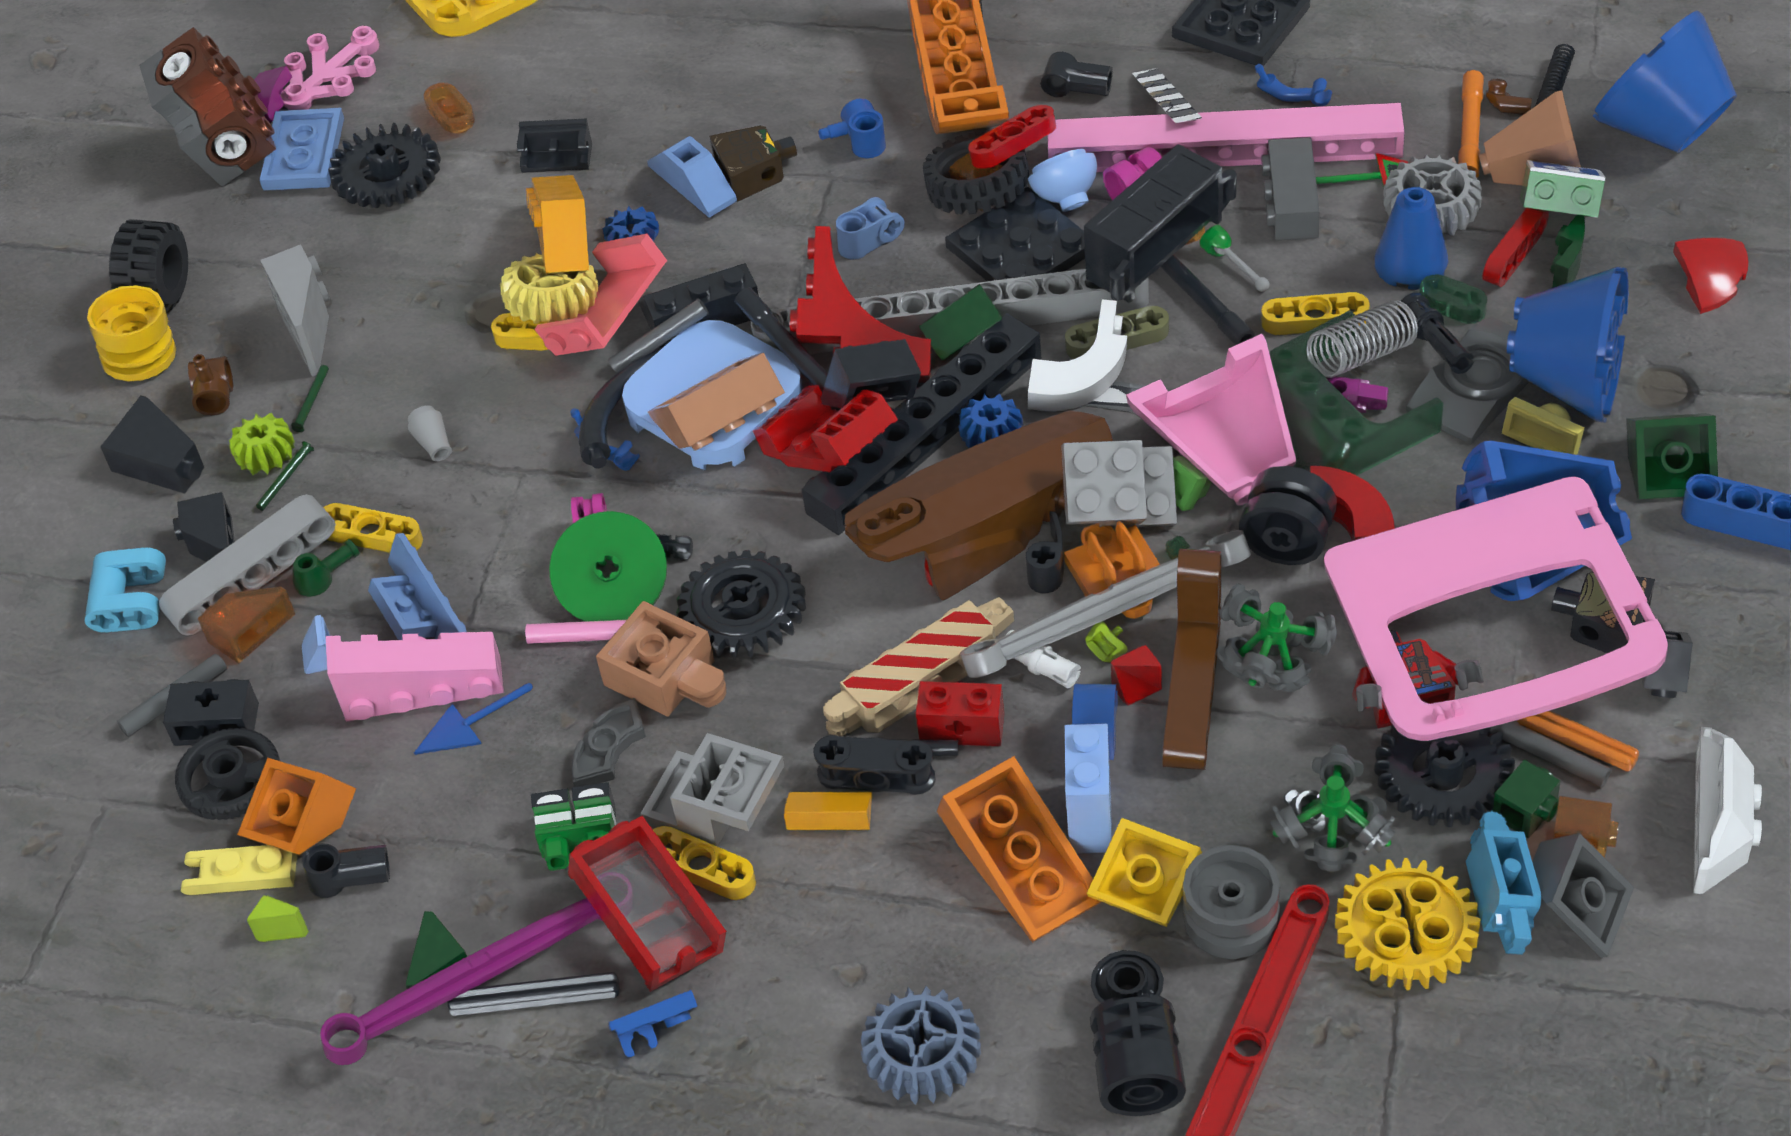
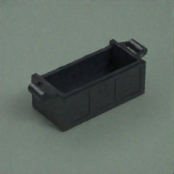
(1154, 220)

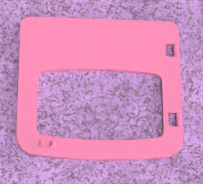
(1478, 548)

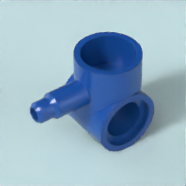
(863, 127)

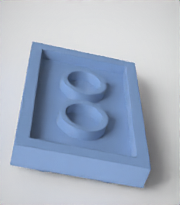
(303, 149)

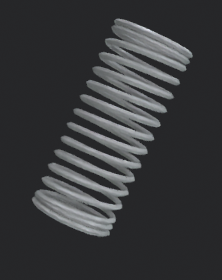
(1389, 340)

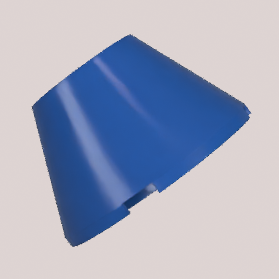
(1671, 90)

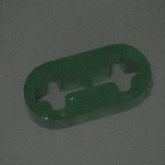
(1454, 298)

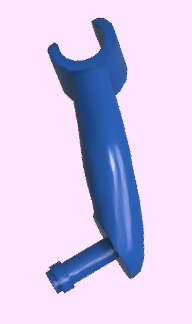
(1272, 86)
(620, 456)

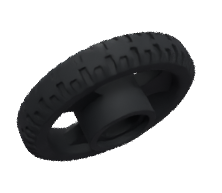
(226, 771)

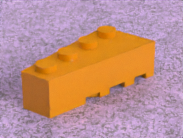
(560, 219)

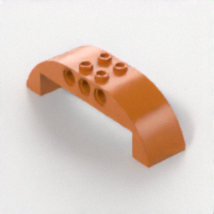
(956, 65)

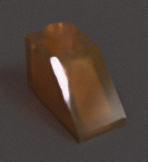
(245, 620)

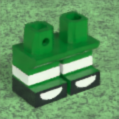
(556, 825)

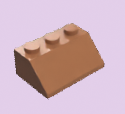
(718, 402)

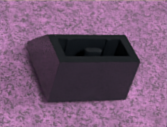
(875, 367)

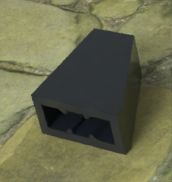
(152, 449)

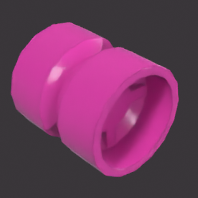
(1125, 172)

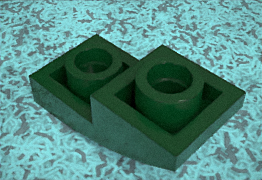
(1570, 243)

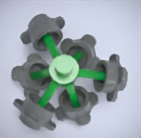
(1277, 633)
(1334, 802)

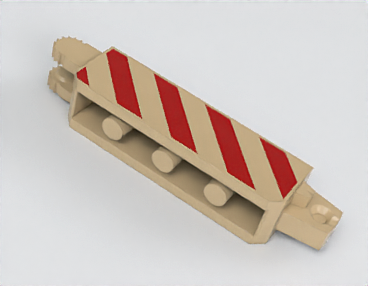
(890, 684)

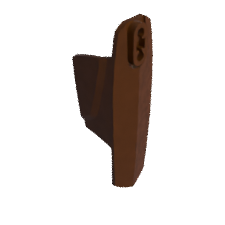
(975, 505)

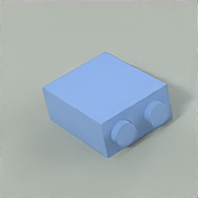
(1088, 787)

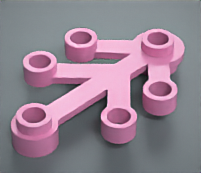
(300, 94)

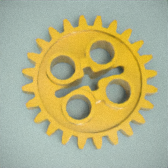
(1446, 915)

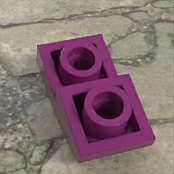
(271, 86)

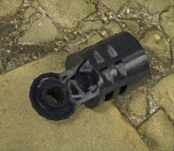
(1135, 1037)

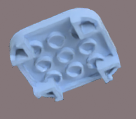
(693, 358)

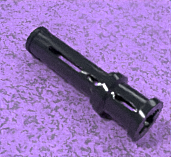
(1432, 329)

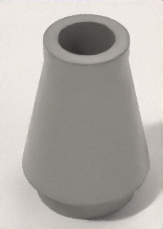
(429, 430)

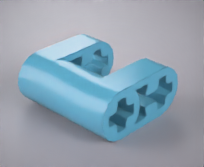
(108, 595)

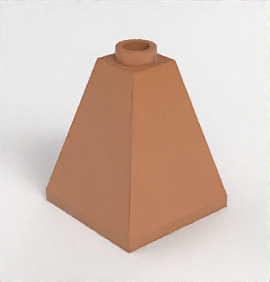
(1538, 135)

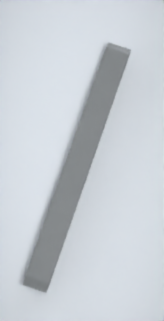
(1027, 299)

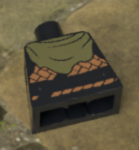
(1593, 617)

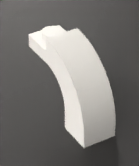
(1084, 379)

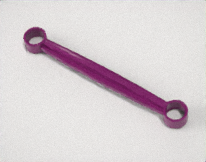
(454, 980)

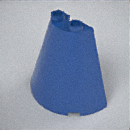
(1505, 468)

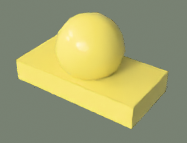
(1542, 426)

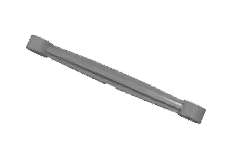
(992, 654)

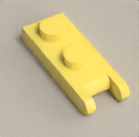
(239, 869)

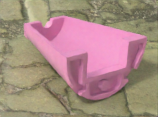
(1225, 420)

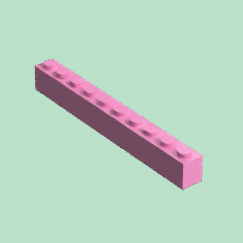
(1239, 136)

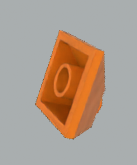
(295, 807)

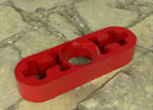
(1012, 136)
(1515, 246)

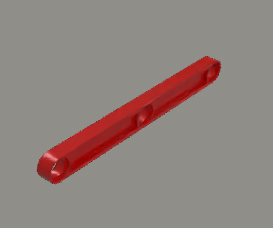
(1261, 1016)

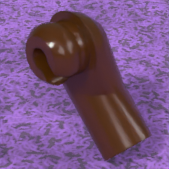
(1504, 101)

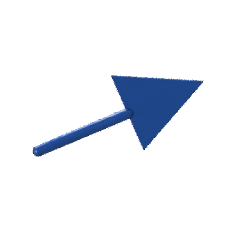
(454, 731)

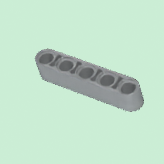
(248, 561)

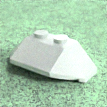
(1723, 809)

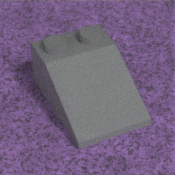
(300, 301)

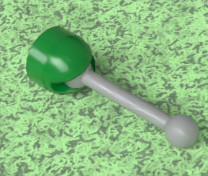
(1217, 243)

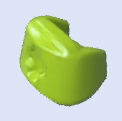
(1105, 643)

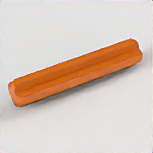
(1583, 739)

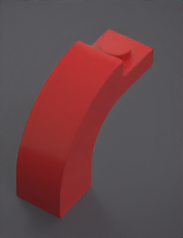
(1359, 504)

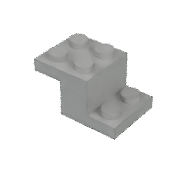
(1119, 483)
(713, 789)

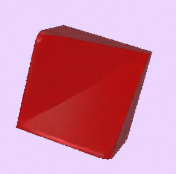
(1136, 675)

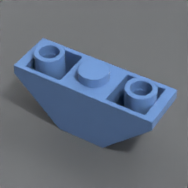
(694, 175)

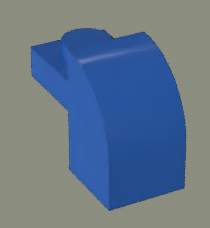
(1096, 706)

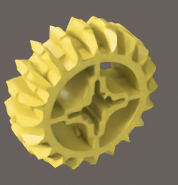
(546, 296)

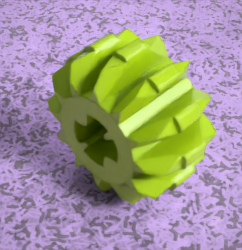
(262, 443)

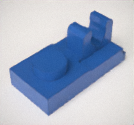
(671, 1011)

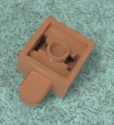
(661, 661)

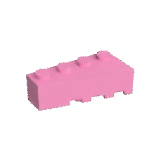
(411, 672)

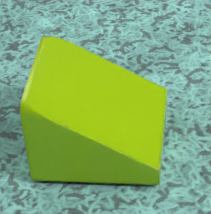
(276, 920)

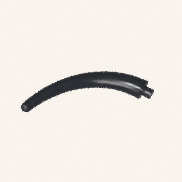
(593, 427)

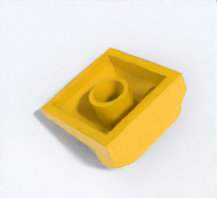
(1143, 872)

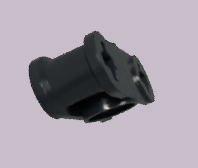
(874, 764)

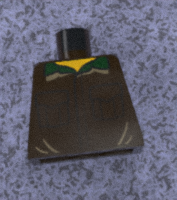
(751, 159)

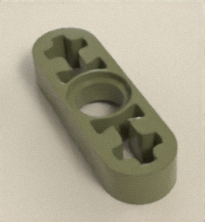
(1144, 333)

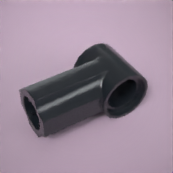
(1066, 75)
(344, 868)

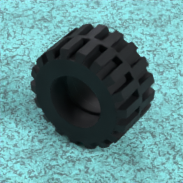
(150, 257)

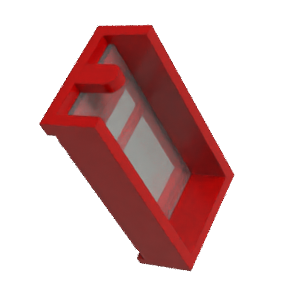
(646, 902)

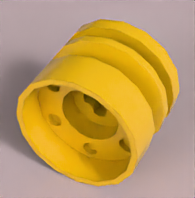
(131, 333)

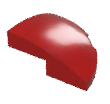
(1712, 269)

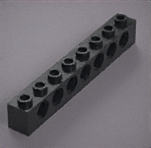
(924, 421)

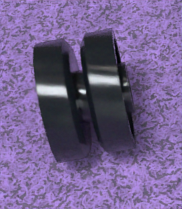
(1288, 515)

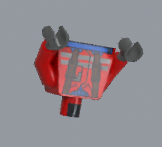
(1429, 671)

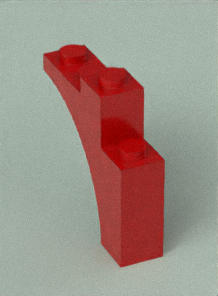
(836, 316)

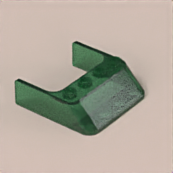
(1327, 426)

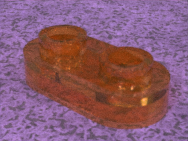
(449, 107)

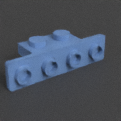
(412, 598)

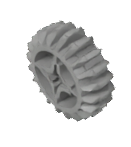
(1451, 184)

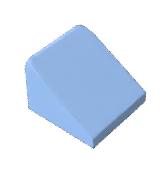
(315, 646)

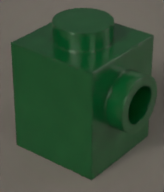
(1527, 798)

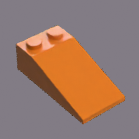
(1018, 848)

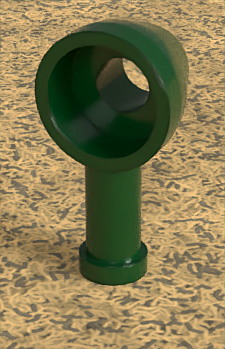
(313, 576)

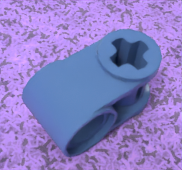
(864, 228)

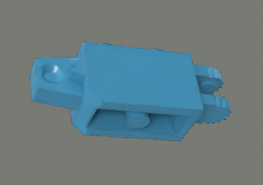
(1503, 882)

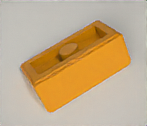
(828, 811)

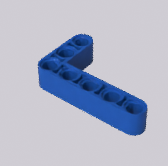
(1738, 509)

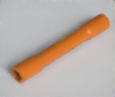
(1471, 97)

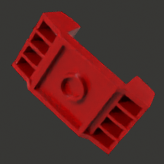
(821, 438)

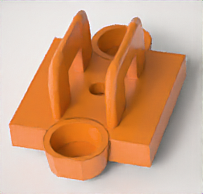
(1110, 558)

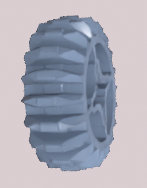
(899, 1031)

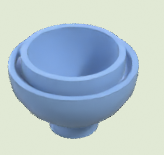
(1065, 178)

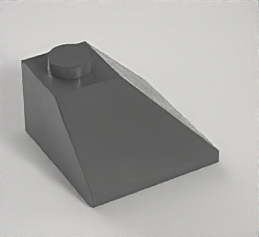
(1582, 889)

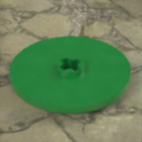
(589, 545)

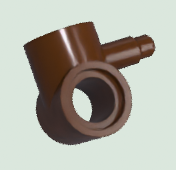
(210, 384)

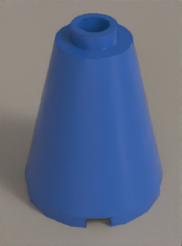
(1411, 241)

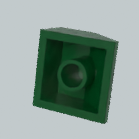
(1669, 452)

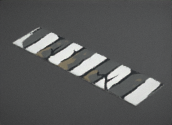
(1166, 95)

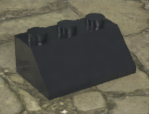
(714, 290)

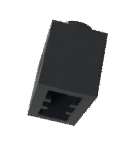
(207, 707)

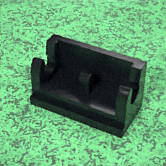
(554, 145)

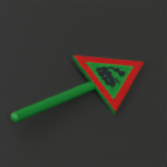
(1384, 163)

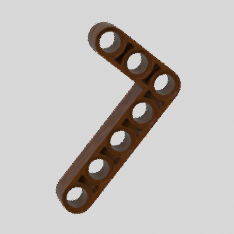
(1194, 659)

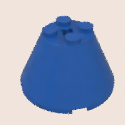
(1572, 341)

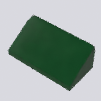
(961, 322)

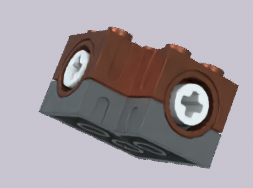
(209, 106)

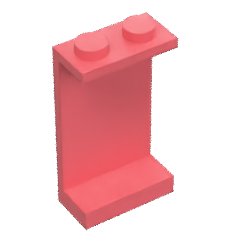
(630, 269)

